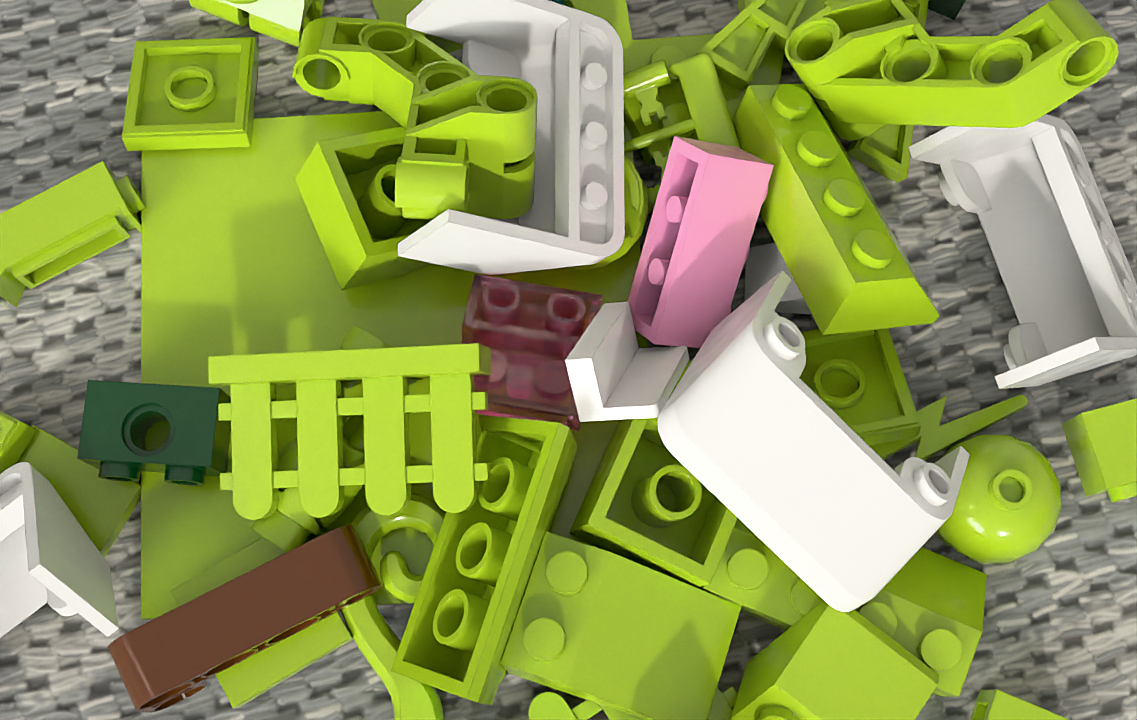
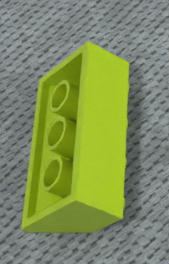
(827, 218)
(486, 559)
(927, 607)

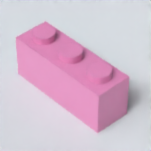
(697, 241)

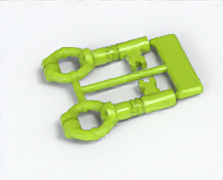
(704, 100)

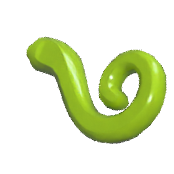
(369, 629)

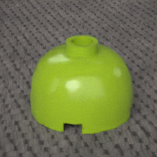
(1004, 501)

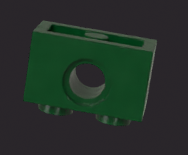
(121, 414)

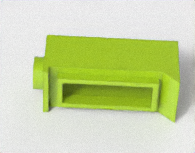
(65, 228)

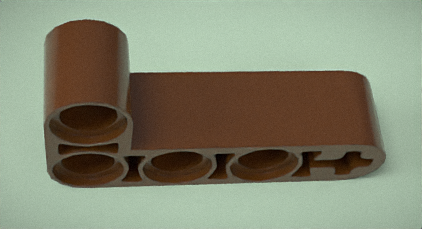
(242, 618)

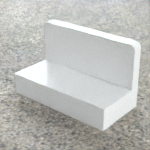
(615, 376)

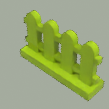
(320, 425)

